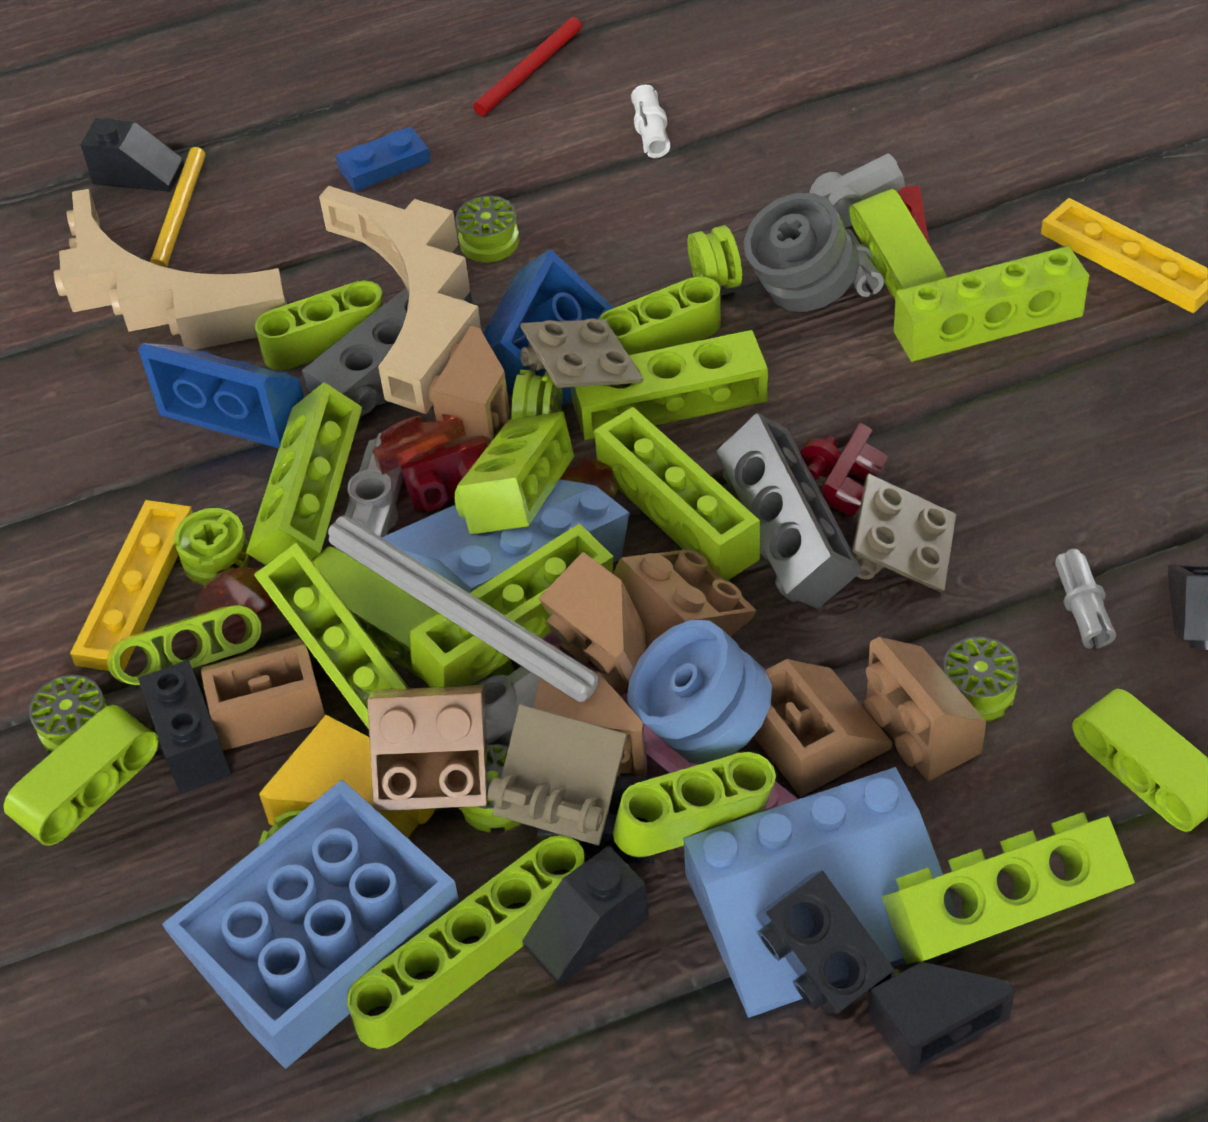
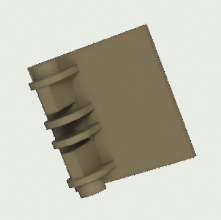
(578, 353)
(902, 535)
(558, 774)

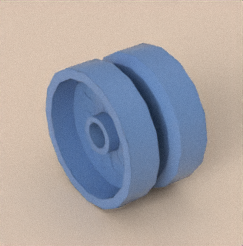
(700, 691)

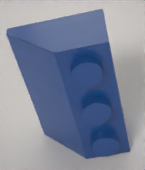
(539, 293)
(220, 392)

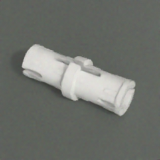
(650, 121)

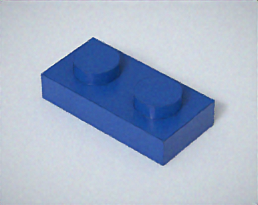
(382, 158)

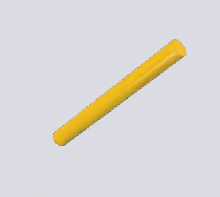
(178, 207)

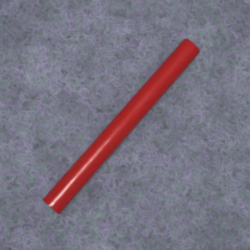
(527, 66)

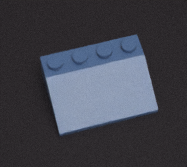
(474, 559)
(853, 832)
(310, 918)

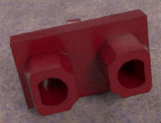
(856, 457)
(438, 474)

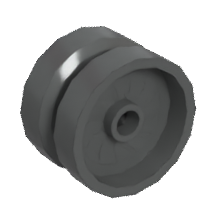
(801, 252)

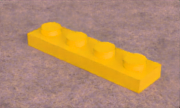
(1128, 254)
(131, 585)

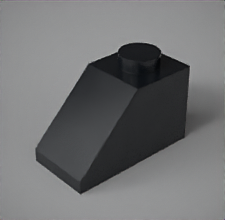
(129, 157)
(1190, 603)
(587, 915)
(936, 1010)

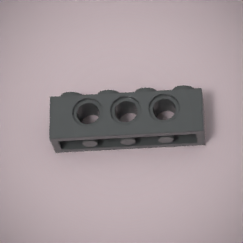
(354, 360)
(795, 521)

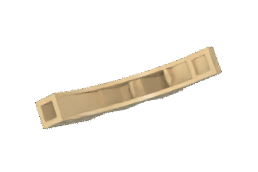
(420, 250)
(197, 306)

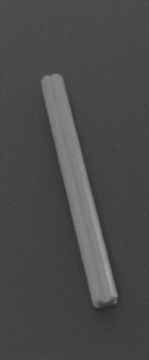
(464, 609)

